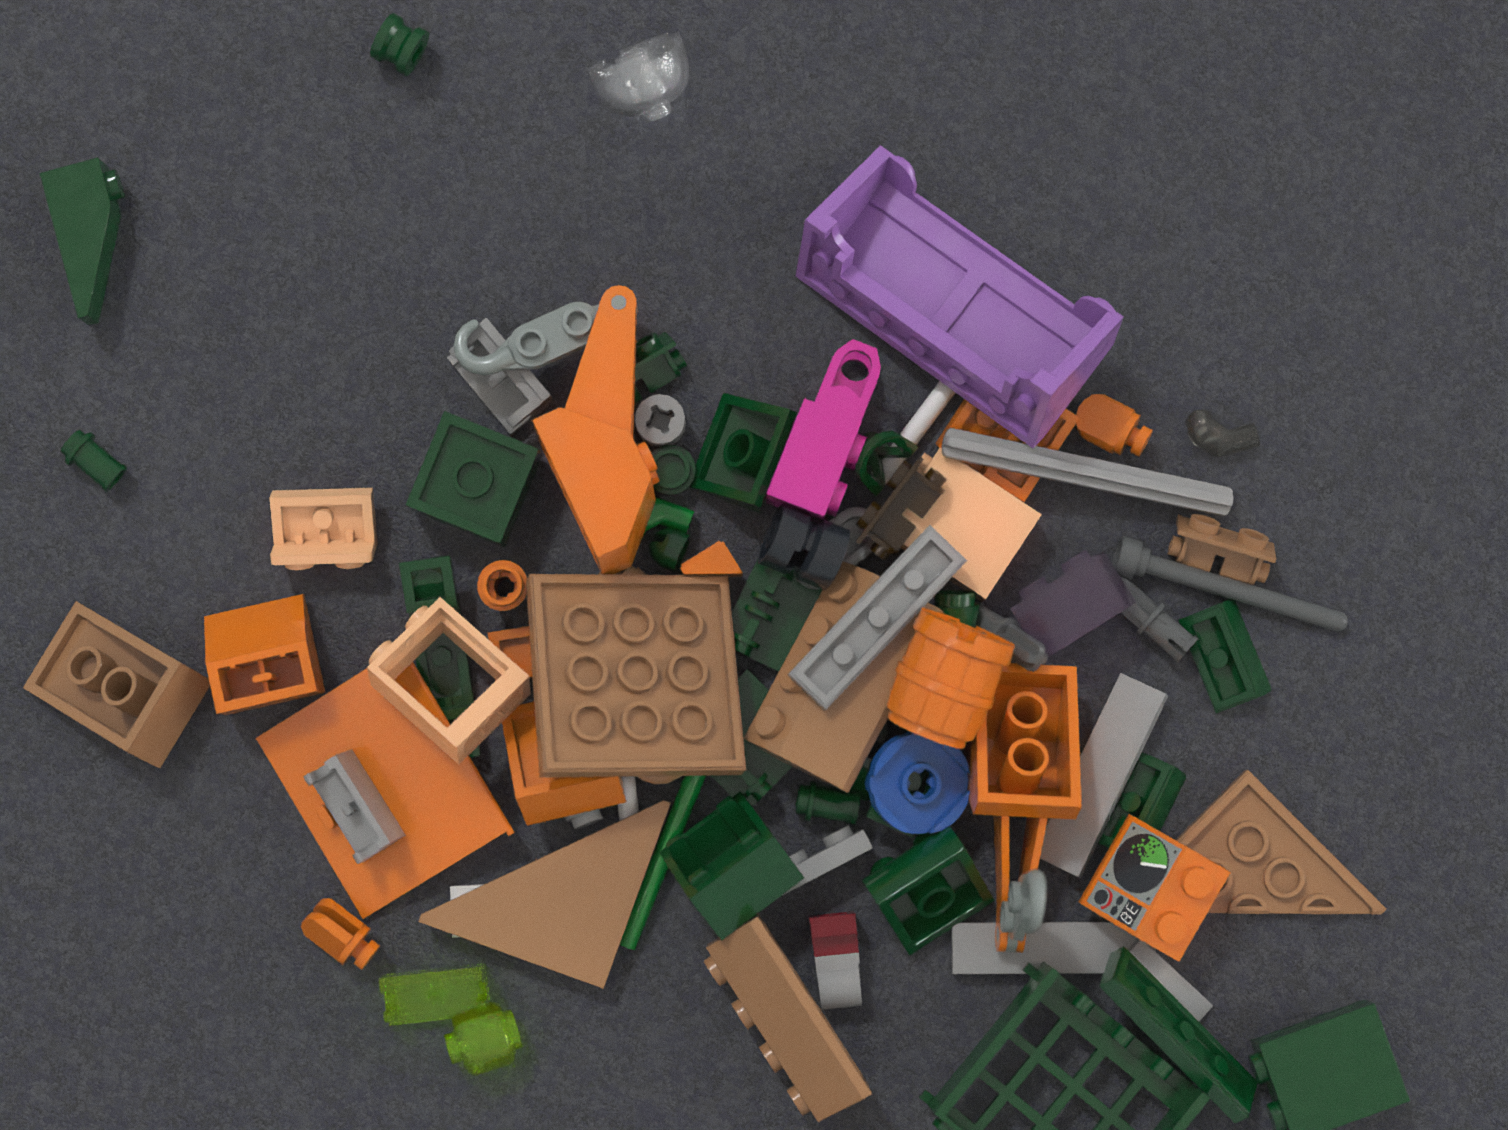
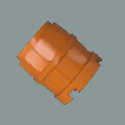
(947, 679)

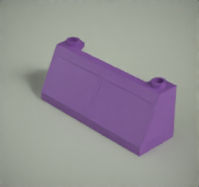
(952, 299)

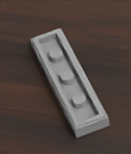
(877, 617)
(1104, 772)
(1062, 945)

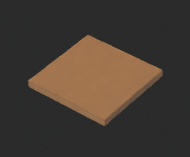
(634, 675)

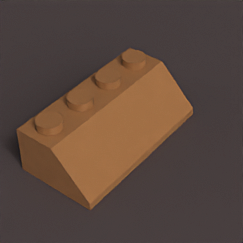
(839, 739)
(788, 1019)

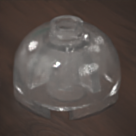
(643, 77)

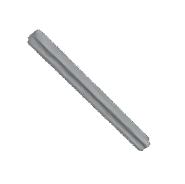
(1087, 472)

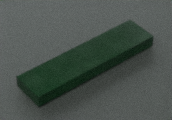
(1179, 1034)

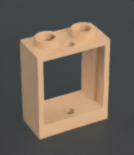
(479, 719)

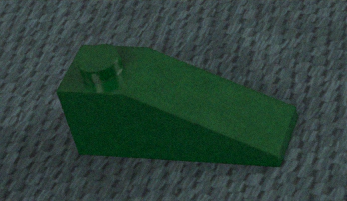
(86, 226)

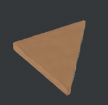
(1271, 858)
(564, 906)

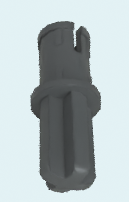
(1158, 624)
(1027, 651)

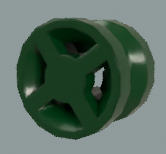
(399, 44)

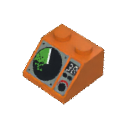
(1154, 887)

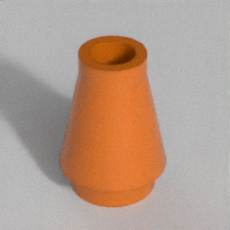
(490, 579)

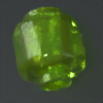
(483, 1039)

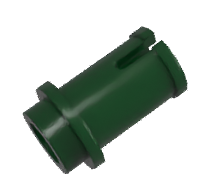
(93, 459)
(827, 803)

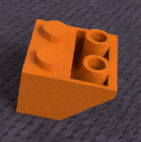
(261, 655)

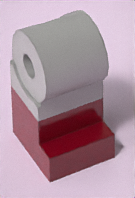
(836, 959)

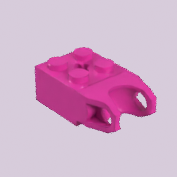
(826, 437)

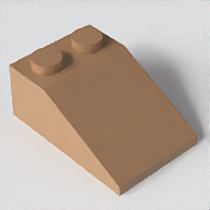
(117, 685)

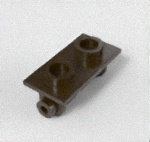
(912, 491)

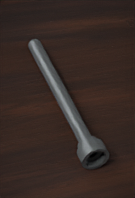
(1134, 559)

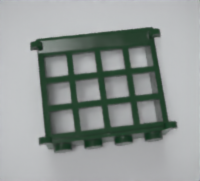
(1096, 1027)

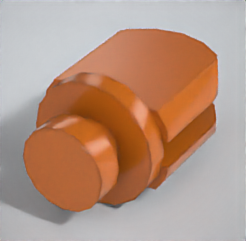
(1111, 425)
(339, 933)

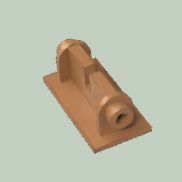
(1241, 551)

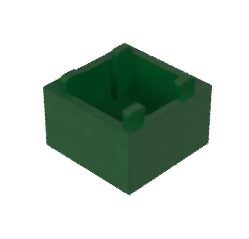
(474, 479)
(730, 865)

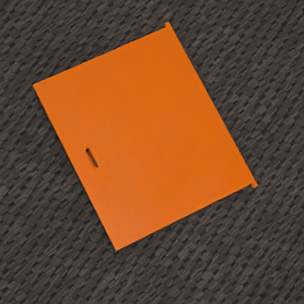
(435, 800)

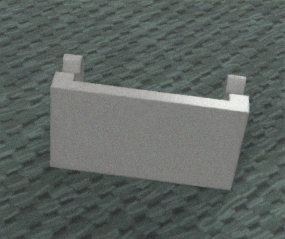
(510, 394)
(355, 805)

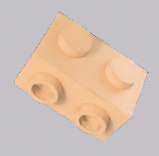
(323, 527)

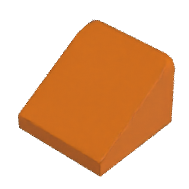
(712, 561)

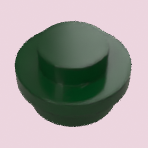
(675, 469)

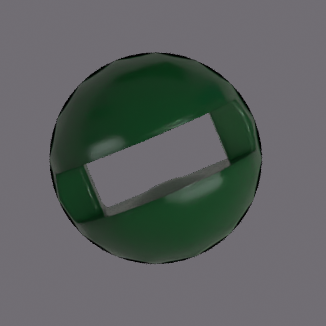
(669, 548)

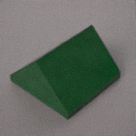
(743, 450)

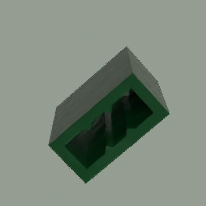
(1328, 1069)

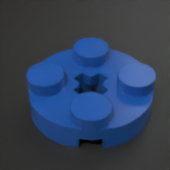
(919, 812)

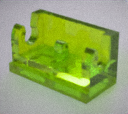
(433, 993)

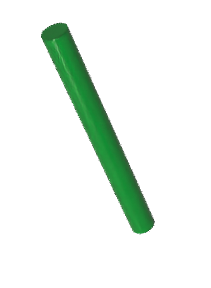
(657, 867)

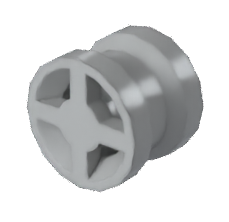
(663, 428)

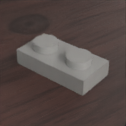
(839, 849)

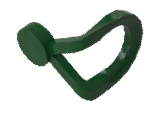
(873, 453)

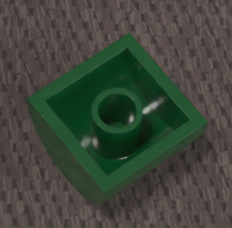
(927, 888)

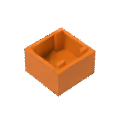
(550, 797)

